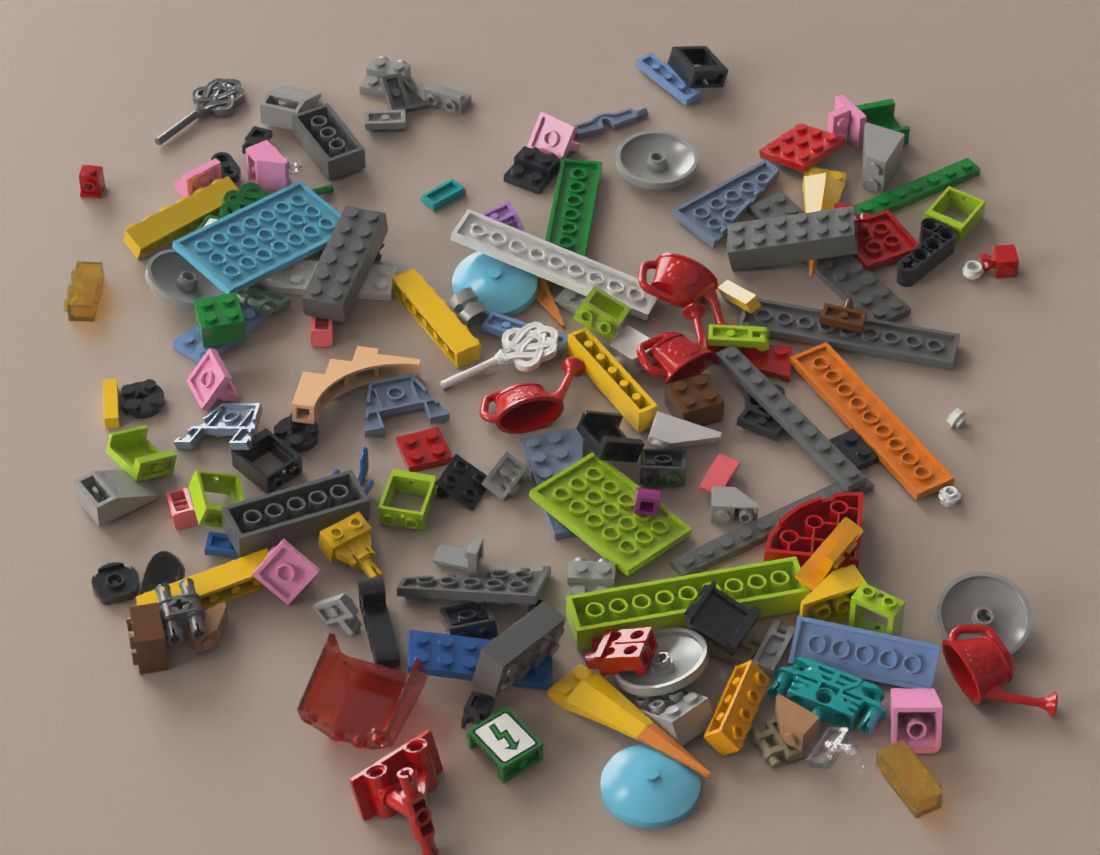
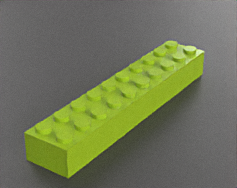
(663, 602)

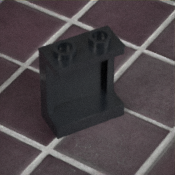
(606, 438)
(721, 618)

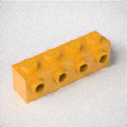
(737, 708)

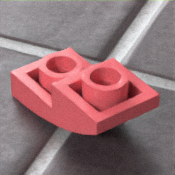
(719, 473)

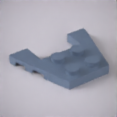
(398, 396)
(226, 420)

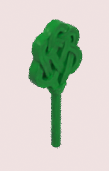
(252, 192)

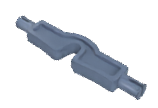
(614, 120)

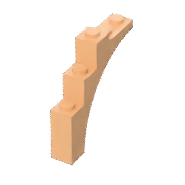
(318, 390)

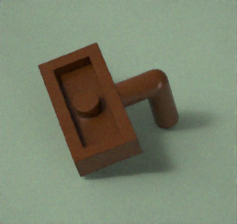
(843, 317)

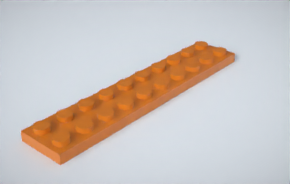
(872, 420)

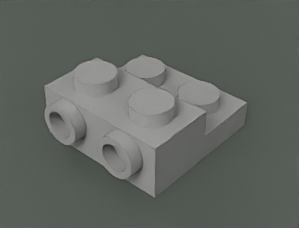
(382, 67)
(589, 575)

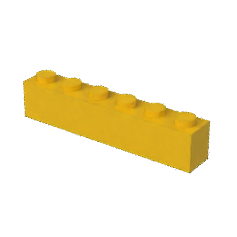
(176, 219)
(436, 318)
(612, 379)
(219, 583)

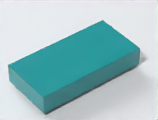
(443, 195)

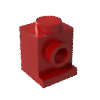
(91, 181)

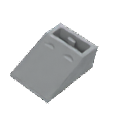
(285, 101)
(112, 494)
(678, 713)

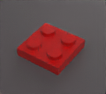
(424, 450)

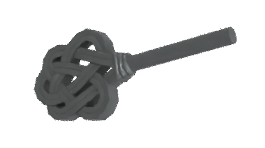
(217, 97)

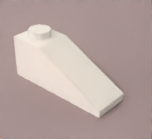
(674, 433)

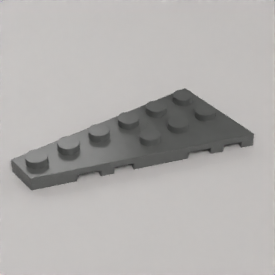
(480, 586)

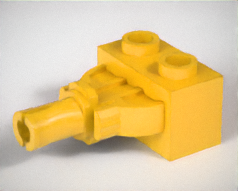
(351, 544)

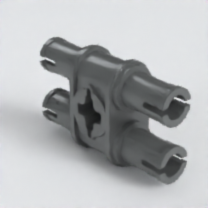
(181, 611)

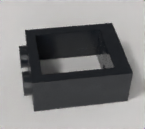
(685, 57)
(267, 442)

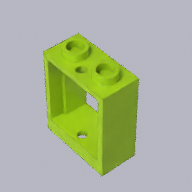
(955, 199)
(592, 312)
(203, 481)
(402, 482)
(888, 606)

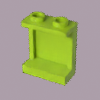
(138, 455)

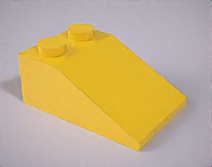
(832, 597)

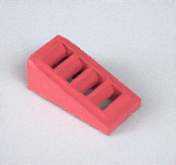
(321, 332)
(182, 510)

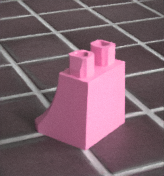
(916, 719)

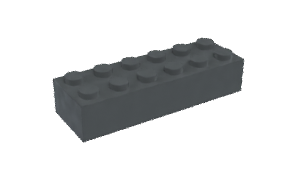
(792, 238)
(345, 264)
(293, 512)

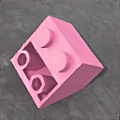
(267, 167)

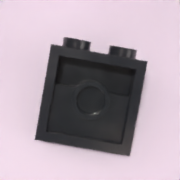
(532, 169)
(662, 467)
(469, 620)

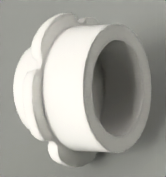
(972, 270)
(956, 418)
(949, 496)

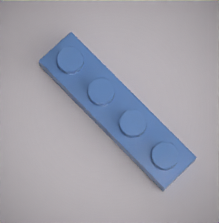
(668, 79)
(498, 324)

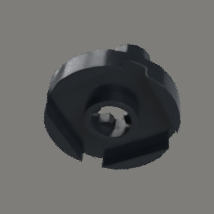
(147, 390)
(306, 441)
(125, 590)

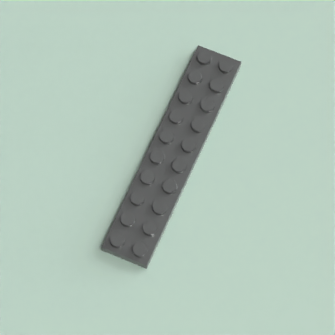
(841, 273)
(877, 337)

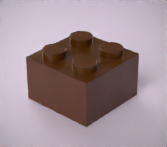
(695, 400)
(147, 638)

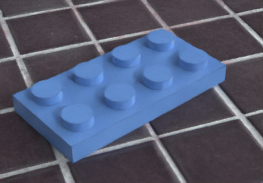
(191, 345)

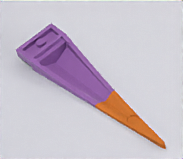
(506, 214)

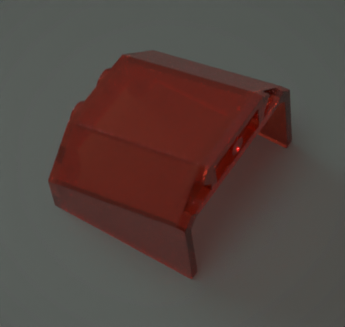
(359, 699)

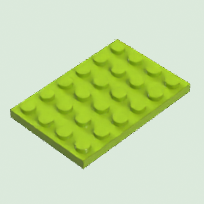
(599, 509)

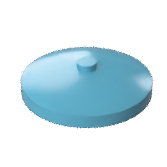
(496, 284)
(649, 788)

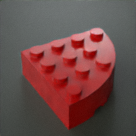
(809, 525)

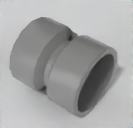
(467, 306)

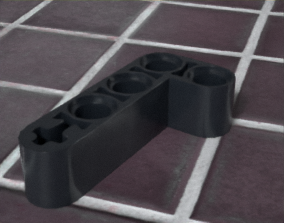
(936, 245)
(378, 622)

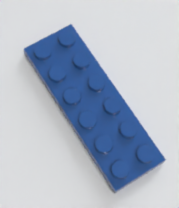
(458, 656)

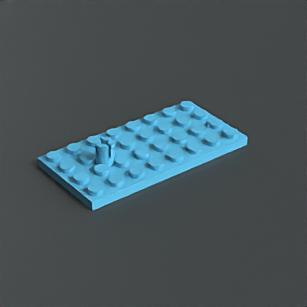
(260, 238)

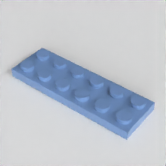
(866, 653)

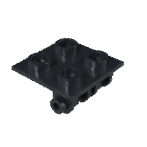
(461, 482)

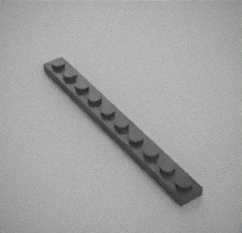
(791, 419)
(746, 536)

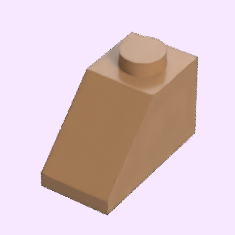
(215, 624)
(795, 723)

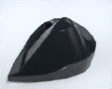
(162, 569)

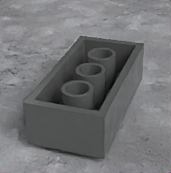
(328, 141)
(519, 649)

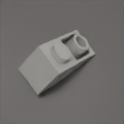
(732, 506)

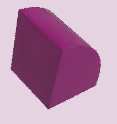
(646, 501)

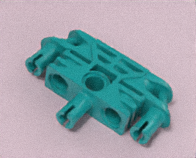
(831, 694)

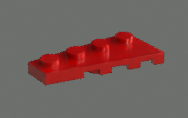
(770, 362)

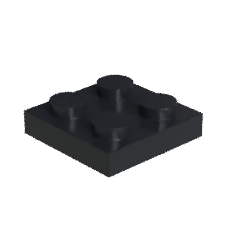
(855, 449)

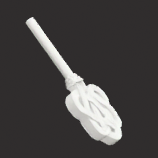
(521, 346)

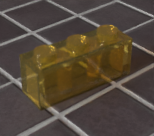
(84, 291)
(909, 779)

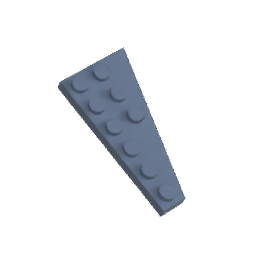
(725, 203)
(549, 456)

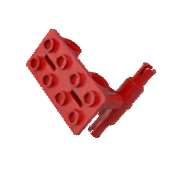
(402, 785)

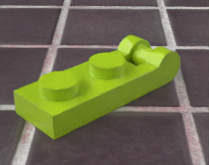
(739, 336)

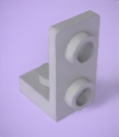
(464, 559)

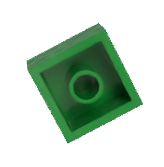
(220, 320)

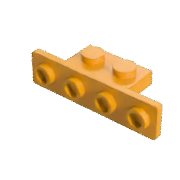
(830, 553)

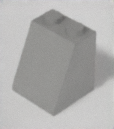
(880, 156)

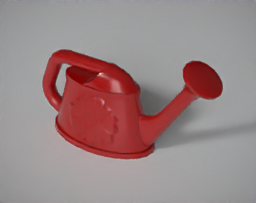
(681, 282)
(675, 354)
(527, 405)
(984, 666)

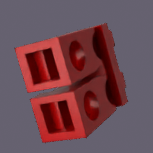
(623, 651)

